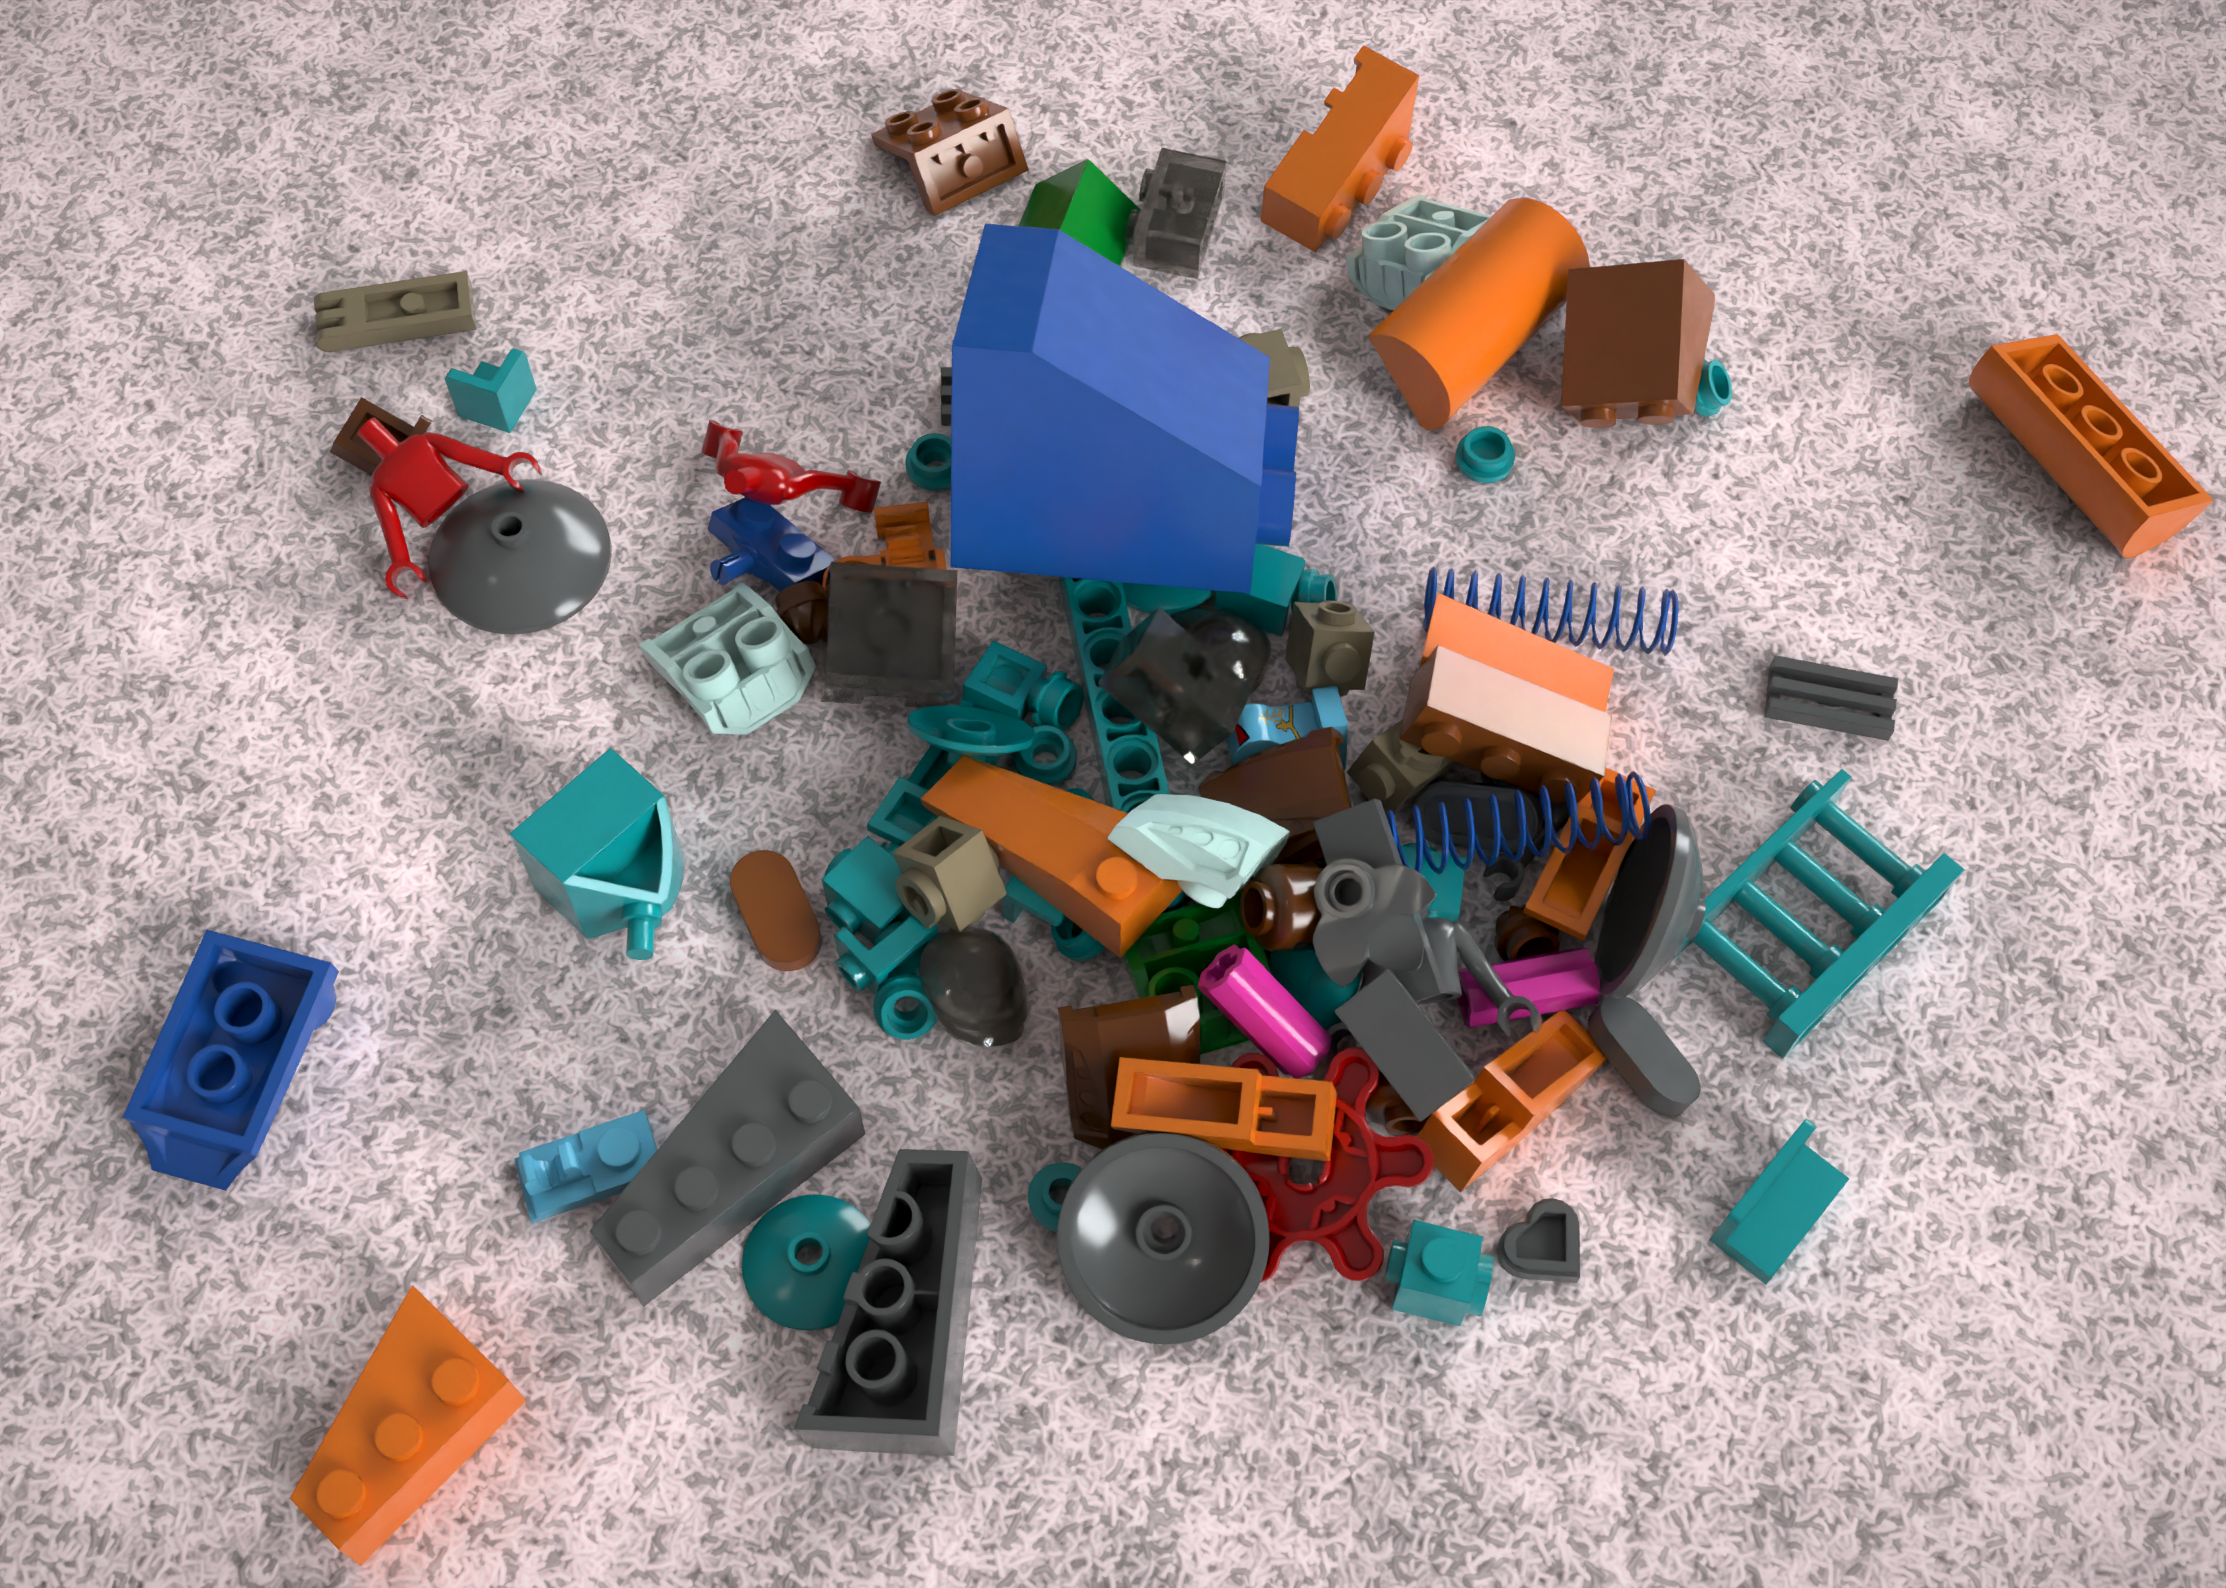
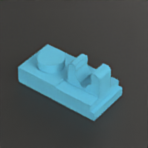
(584, 1165)

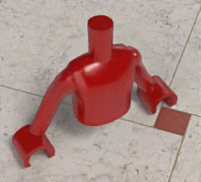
(777, 479)
(423, 484)

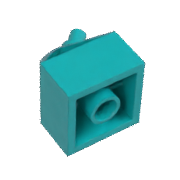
(605, 853)

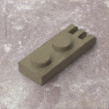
(394, 312)

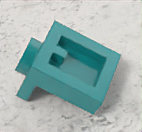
(894, 953)

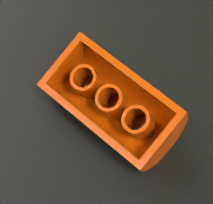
(1479, 308)
(2088, 442)

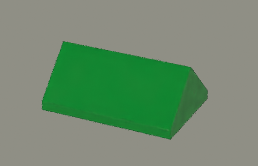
(1083, 207)

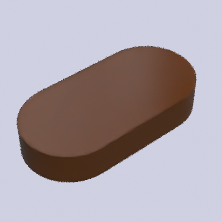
(775, 910)

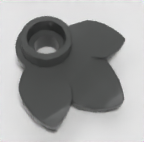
(1374, 927)

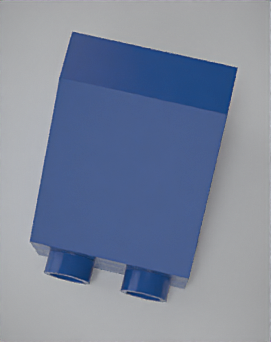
(1108, 426)

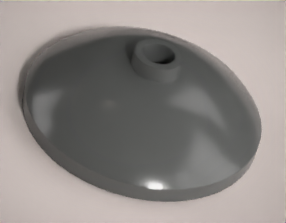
(524, 578)
(1651, 905)
(1152, 1284)

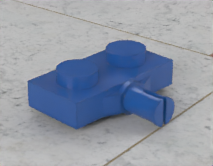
(764, 546)

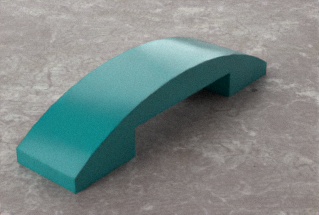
(996, 683)

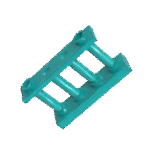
(1832, 967)

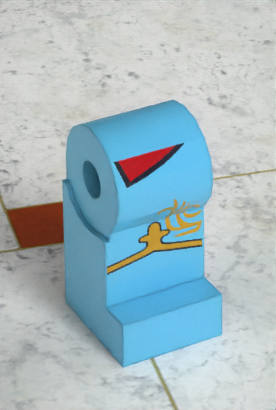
(1267, 726)

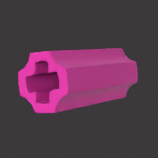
(1548, 980)
(1264, 1011)

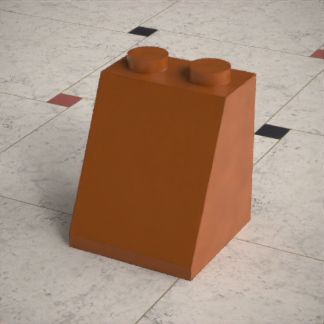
(1634, 342)

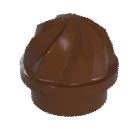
(802, 610)
(1523, 935)

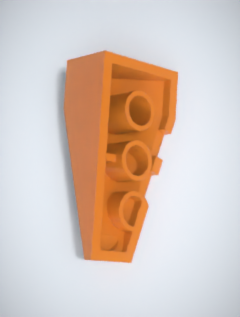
(1057, 849)

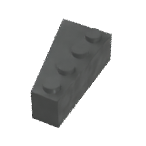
(729, 1160)
(901, 1339)

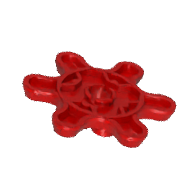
(1359, 1167)

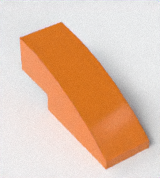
(1578, 882)
(1510, 1099)
(1226, 1107)

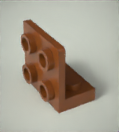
(955, 147)

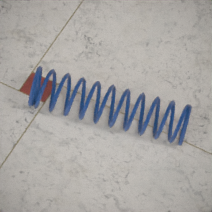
(1519, 609)
(1625, 801)

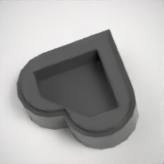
(1544, 1244)

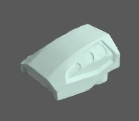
(1408, 248)
(733, 662)
(1200, 844)

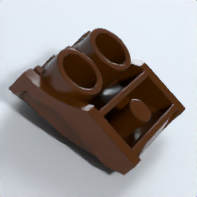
(1289, 787)
(1096, 1038)

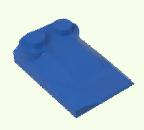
(227, 1056)

